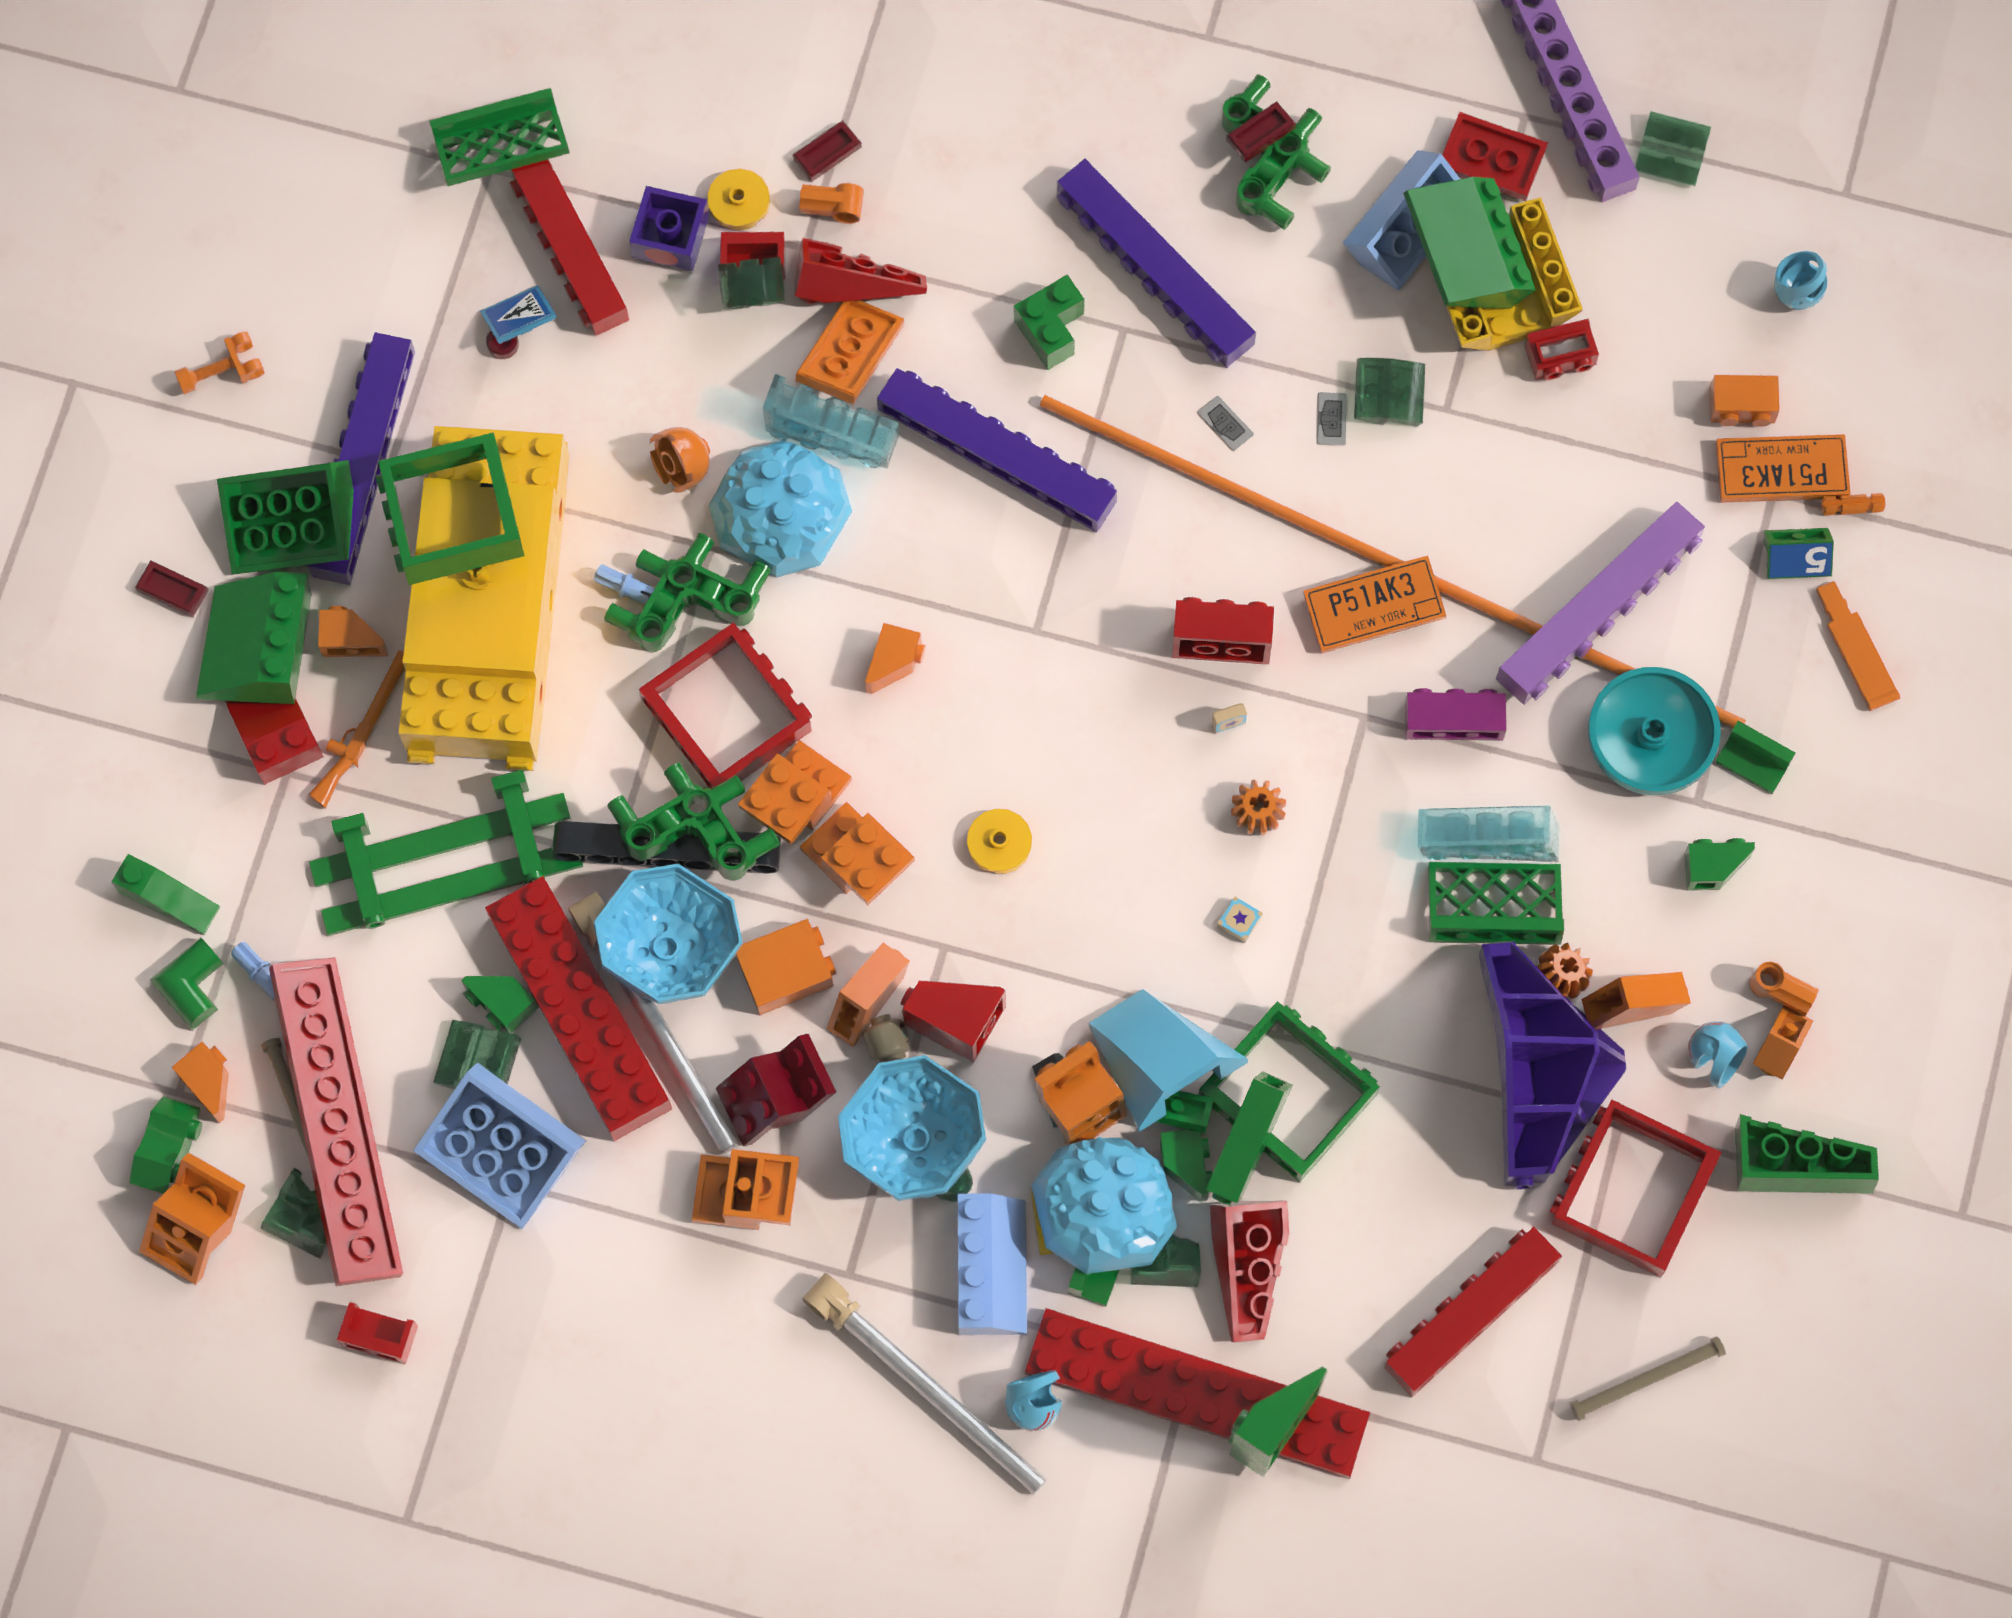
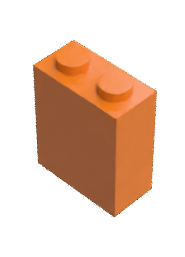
(785, 966)

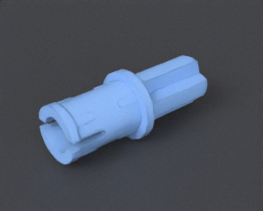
(623, 584)
(254, 967)

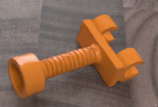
(236, 344)

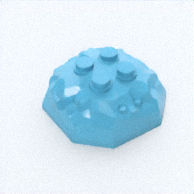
(780, 507)
(667, 934)
(912, 1128)
(1104, 1205)

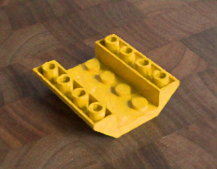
(1547, 307)

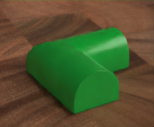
(180, 982)

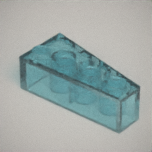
(828, 424)
(1489, 833)

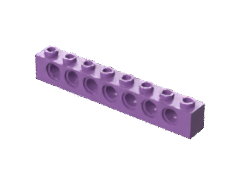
(1605, 181)

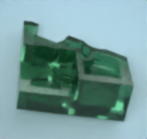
(297, 1216)
(1174, 1266)

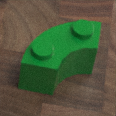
(164, 1144)

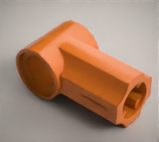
(841, 203)
(1786, 990)

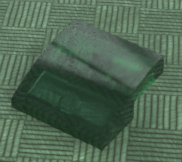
(1672, 148)
(1389, 391)
(475, 1044)

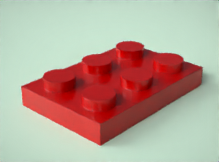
(1494, 152)

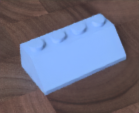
(1387, 235)
(992, 1265)

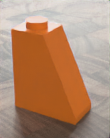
(867, 993)
(1636, 999)

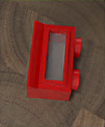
(1561, 350)

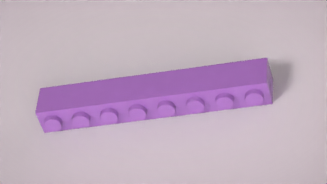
(1600, 603)

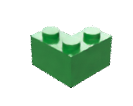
(1044, 319)

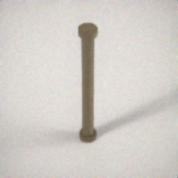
(284, 1078)
(1647, 1378)

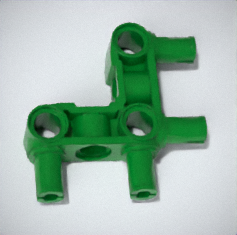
(1275, 165)
(671, 598)
(677, 820)

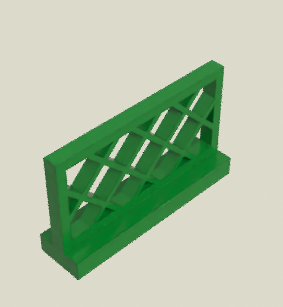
(494, 122)
(1501, 927)

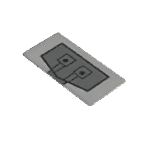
(1332, 418)
(1225, 423)

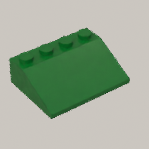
(1470, 243)
(287, 516)
(256, 639)
(1268, 1426)

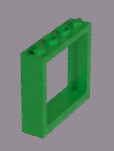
(459, 557)
(1336, 1059)

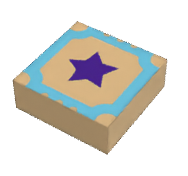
(1229, 718)
(1240, 919)

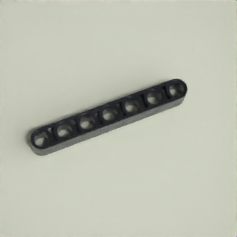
(603, 845)

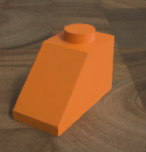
(347, 635)
(894, 657)
(1782, 1043)
(205, 1077)

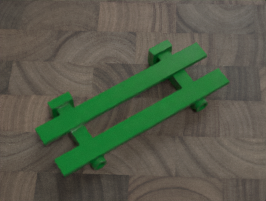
(363, 860)

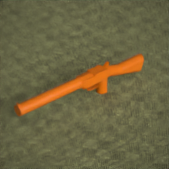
(350, 754)

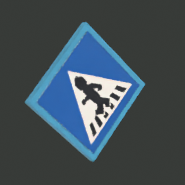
(518, 314)

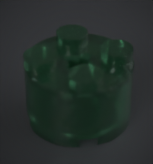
(751, 283)

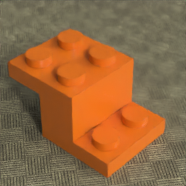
(794, 792)
(857, 853)
(1080, 1094)
(745, 1189)
(192, 1218)

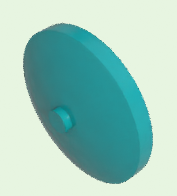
(1654, 731)

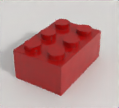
(1223, 631)

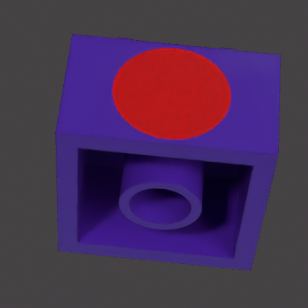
(669, 228)

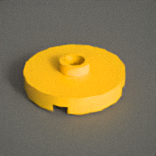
(738, 213)
(999, 857)

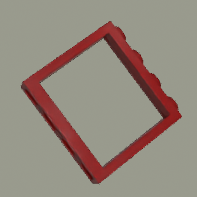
(759, 756)
(1661, 1133)

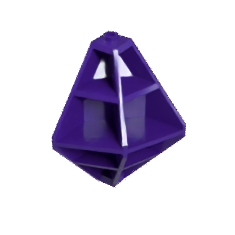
(1549, 1065)

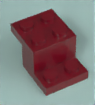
(775, 1089)

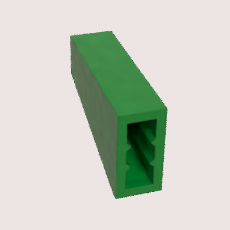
(1248, 1137)

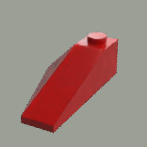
(831, 277)
(1248, 1254)

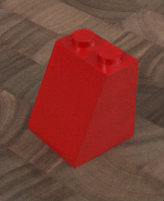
(954, 1014)

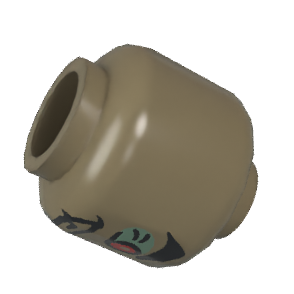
(886, 1039)

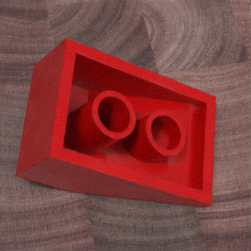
(275, 737)

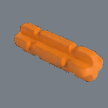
(1853, 504)

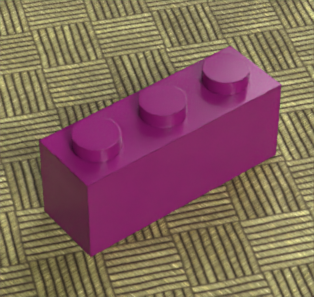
(1455, 715)

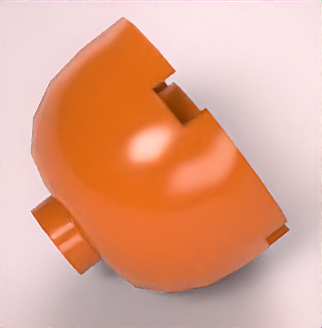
(680, 457)

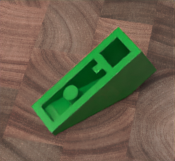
(164, 894)

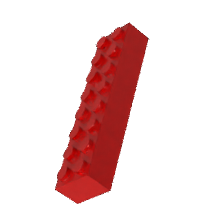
(578, 1008)

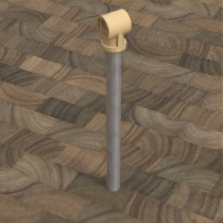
(584, 915)
(831, 1301)

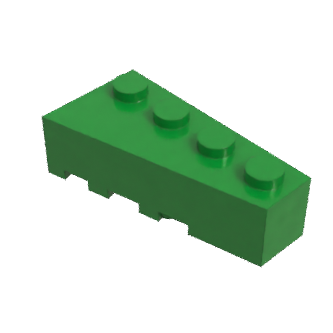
(1798, 1161)

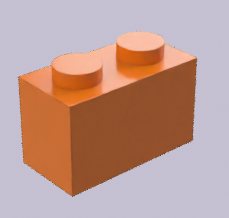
(1744, 399)

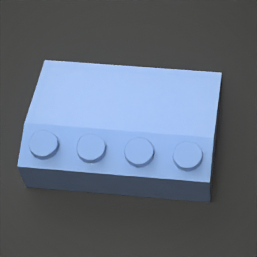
(499, 1145)

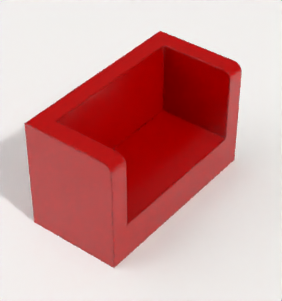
(753, 245)
(377, 1334)

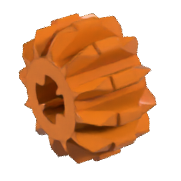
(1250, 798)
(1575, 968)

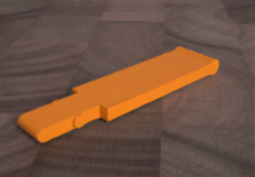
(1857, 649)

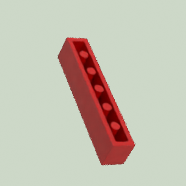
(570, 246)
(1471, 1311)

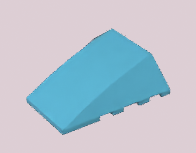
(1157, 1053)

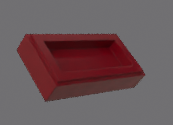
(1261, 131)
(827, 151)
(171, 588)

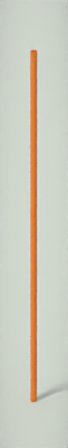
(1323, 530)

